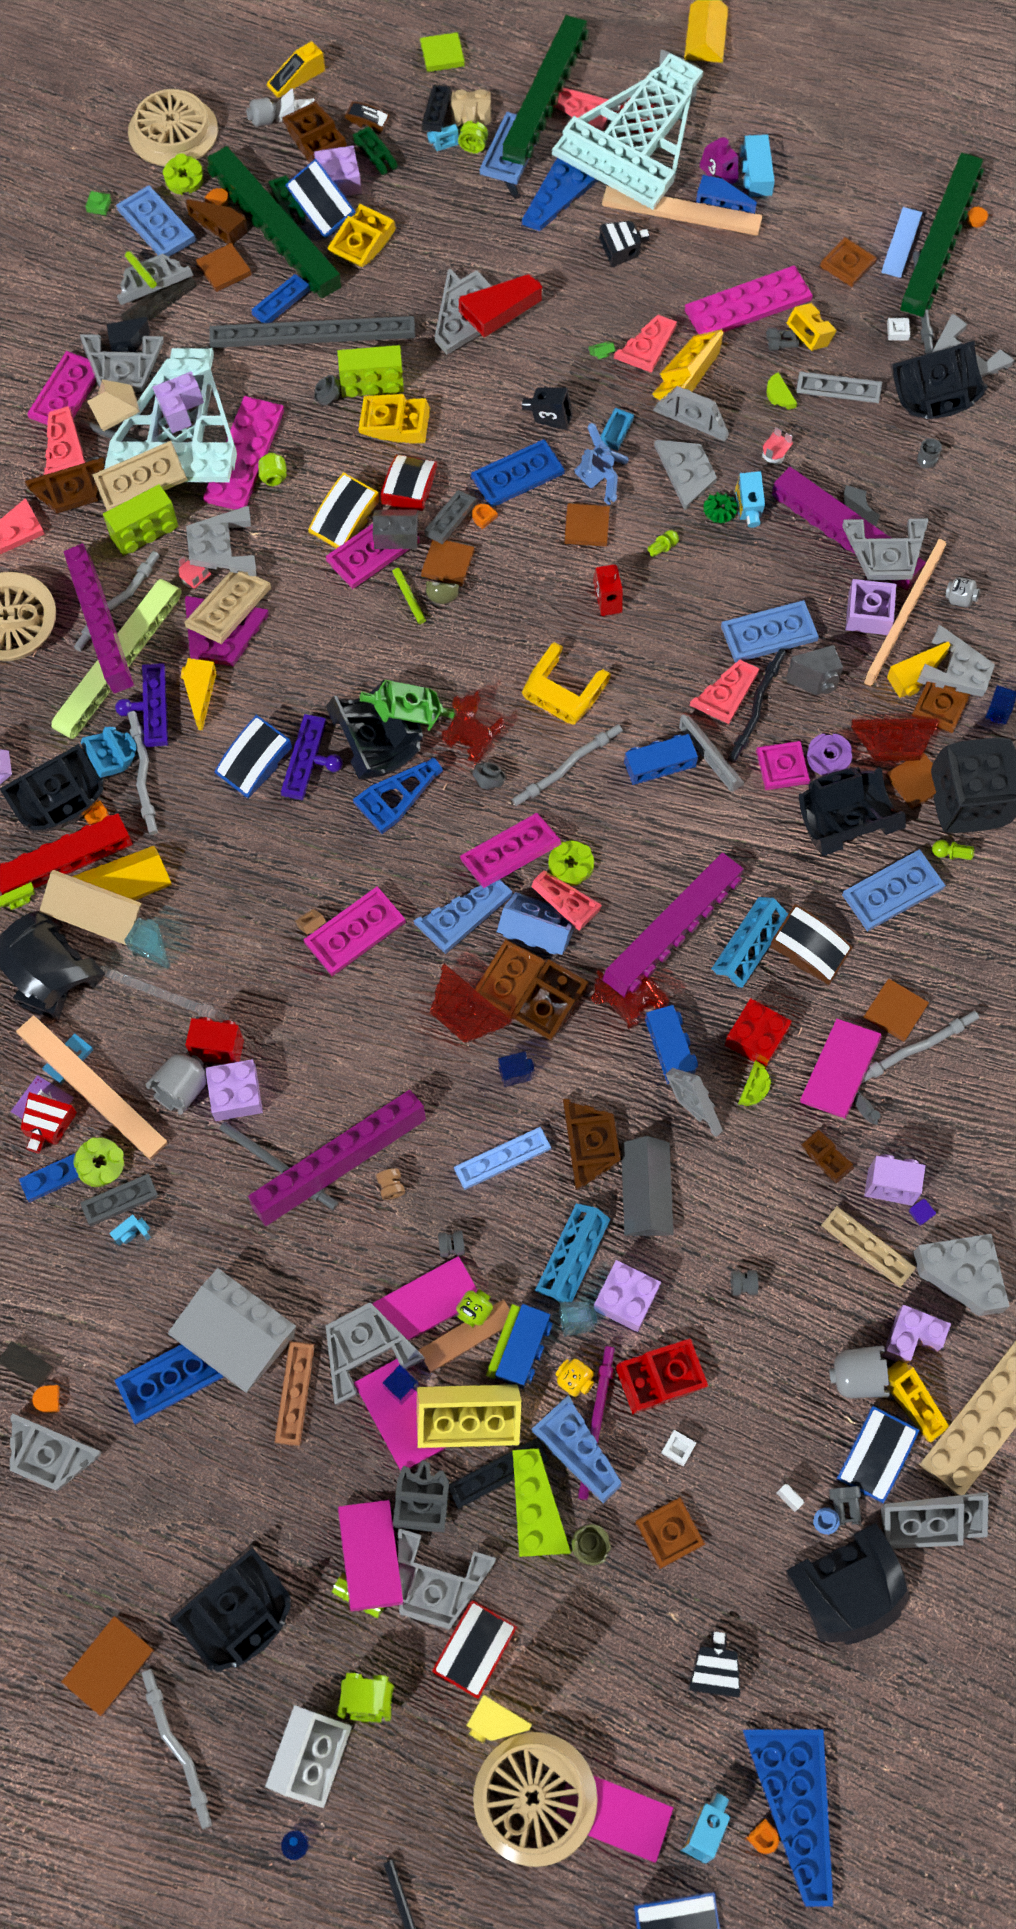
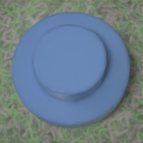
(826, 1521)

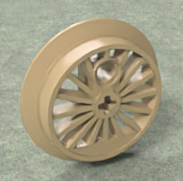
(166, 126)
(15, 616)
(563, 1760)

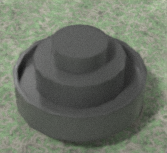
(327, 390)
(488, 775)

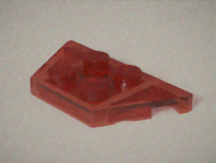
(895, 737)
(464, 1009)

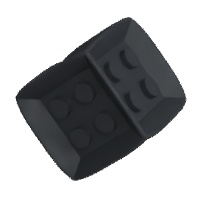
(975, 785)

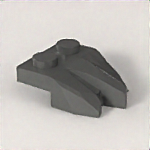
(421, 1500)

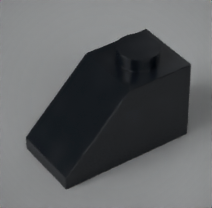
(128, 334)

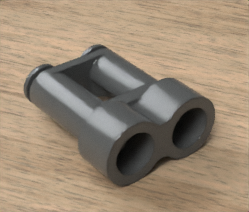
(774, 339)
(850, 1495)

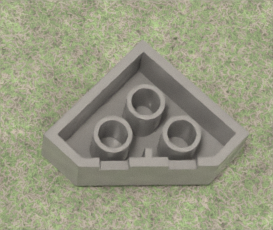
(966, 1272)

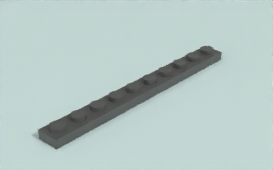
(311, 332)

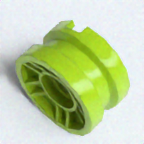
(473, 137)

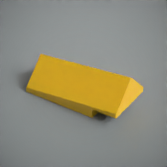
(706, 31)
(690, 363)
(130, 875)

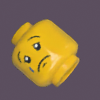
(574, 1377)

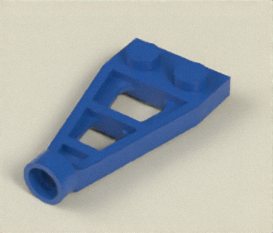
(375, 808)

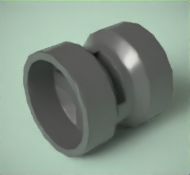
(929, 453)
(445, 1244)
(744, 1283)

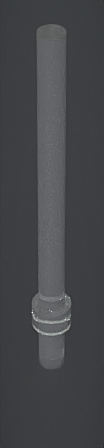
(203, 1010)

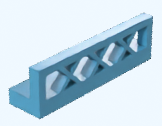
(749, 935)
(577, 1254)

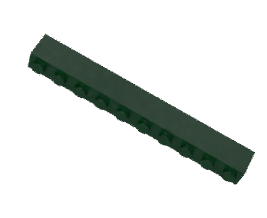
(544, 90)
(274, 222)
(941, 235)

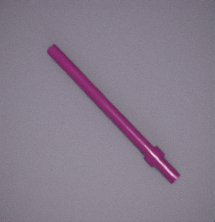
(605, 1373)

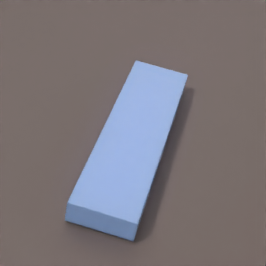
(901, 242)
(502, 1158)

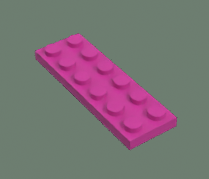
(749, 301)
(252, 437)

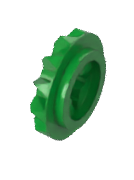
(720, 515)

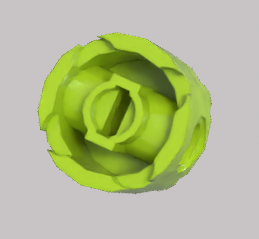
(366, 1698)

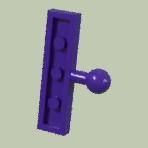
(153, 705)
(305, 756)

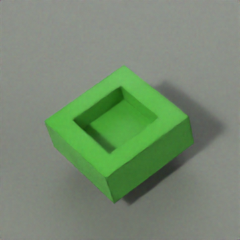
(98, 203)
(602, 349)

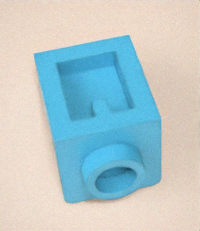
(446, 138)
(126, 1231)

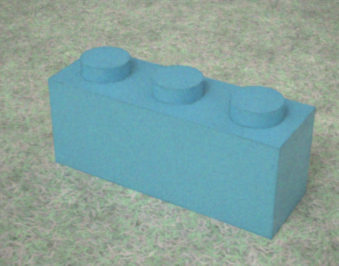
(757, 165)

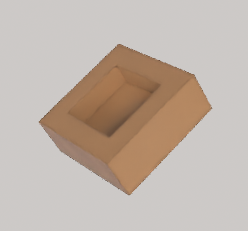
(310, 921)

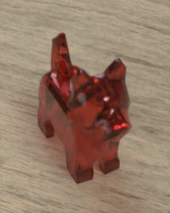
(469, 730)
(633, 1003)

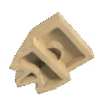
(471, 106)

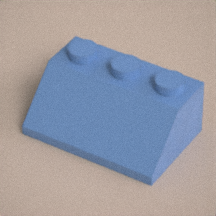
(535, 924)

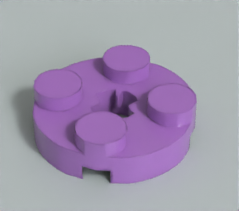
(829, 743)

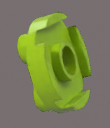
(179, 165)
(571, 850)
(104, 1174)

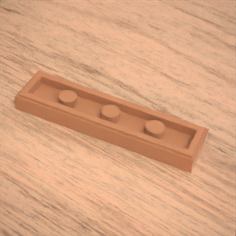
(463, 1338)
(294, 1394)

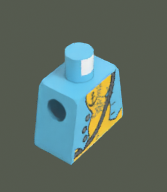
(750, 497)
(702, 1839)

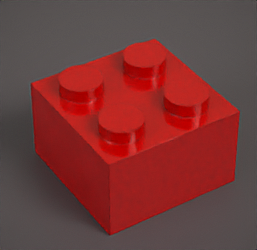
(758, 1032)
(214, 1041)

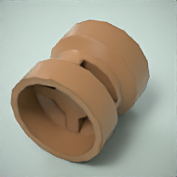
(390, 1184)

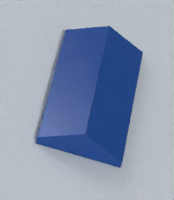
(164, 1382)

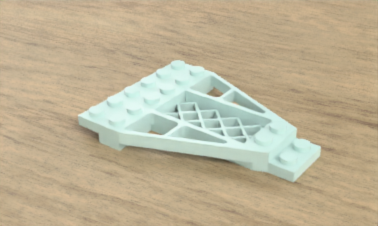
(625, 166)
(199, 459)

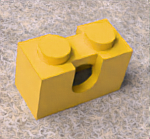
(808, 317)

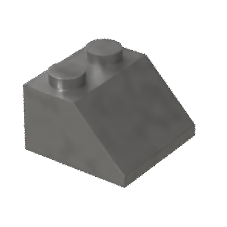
(395, 529)
(816, 671)

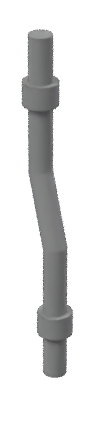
(143, 572)
(534, 789)
(147, 810)
(955, 1027)
(198, 1798)

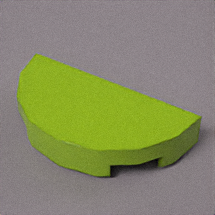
(779, 393)
(17, 897)
(756, 1086)

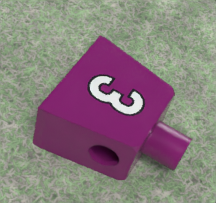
(720, 161)

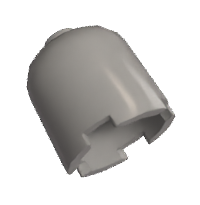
(178, 1081)
(860, 1373)

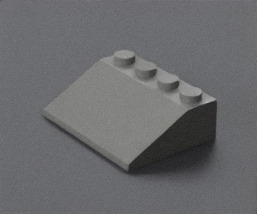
(232, 1330)

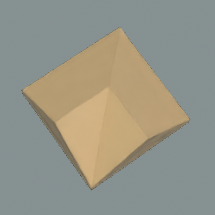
(113, 404)

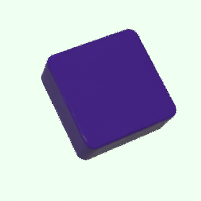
(922, 1212)

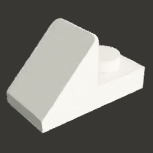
(288, 104)

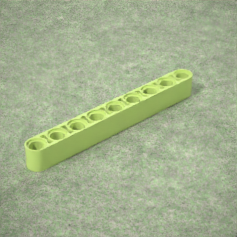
(133, 638)

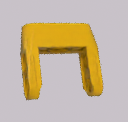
(556, 698)

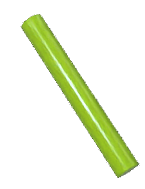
(140, 269)
(409, 595)
(503, 1340)

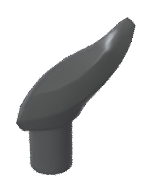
(866, 1109)

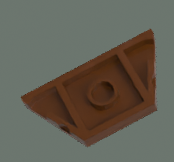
(68, 487)
(591, 1142)

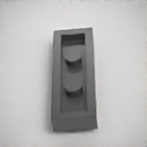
(450, 517)
(119, 1200)

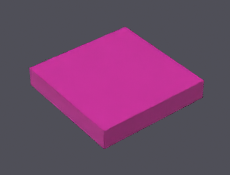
(783, 765)

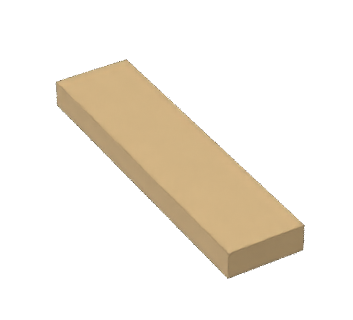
(868, 1246)

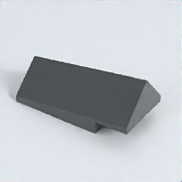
(647, 1187)

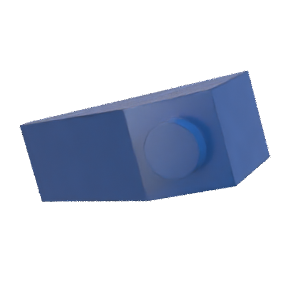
(720, 193)

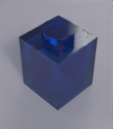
(1001, 705)
(515, 1069)
(400, 1384)

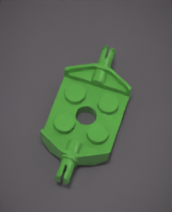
(392, 703)

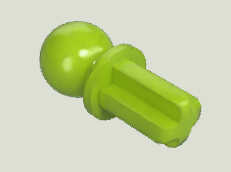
(664, 543)
(942, 848)

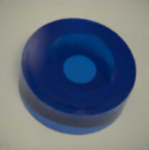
(295, 1845)

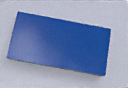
(517, 473)

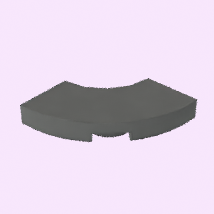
(856, 501)

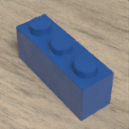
(660, 759)
(670, 1041)
(524, 1346)

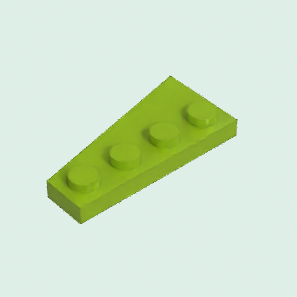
(537, 1515)

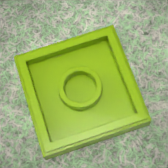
(442, 52)

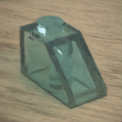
(148, 942)
(576, 1318)

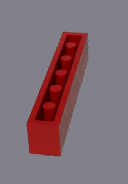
(65, 854)

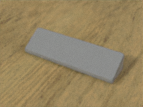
(839, 387)
(710, 753)

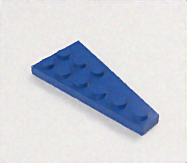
(556, 192)
(796, 1790)

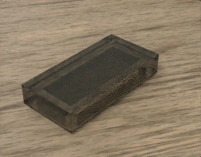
(25, 1364)

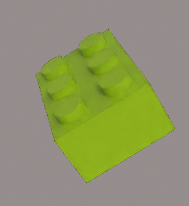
(370, 371)
(141, 520)

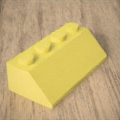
(468, 1416)
(494, 1721)

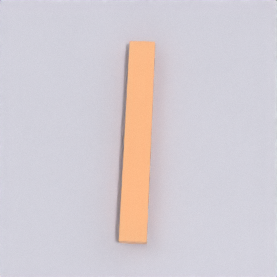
(688, 212)
(905, 613)
(92, 1087)

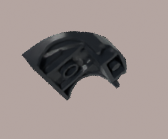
(939, 381)
(376, 744)
(55, 792)
(847, 806)
(41, 960)
(853, 1589)
(234, 1613)

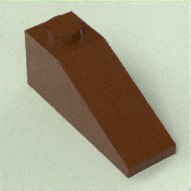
(218, 219)

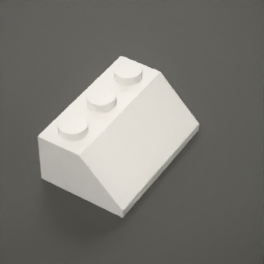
(308, 1756)

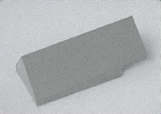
(935, 1521)

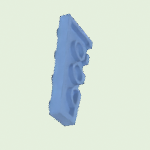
(457, 919)
(572, 1443)

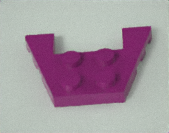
(233, 647)

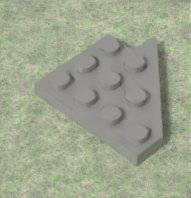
(452, 327)

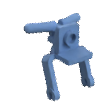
(598, 465)

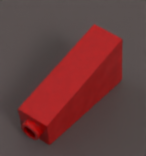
(499, 304)

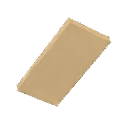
(140, 474)
(227, 605)
(89, 907)

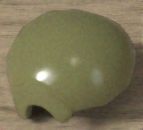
(441, 592)
(591, 1544)

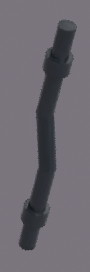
(743, 740)

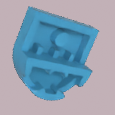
(109, 751)

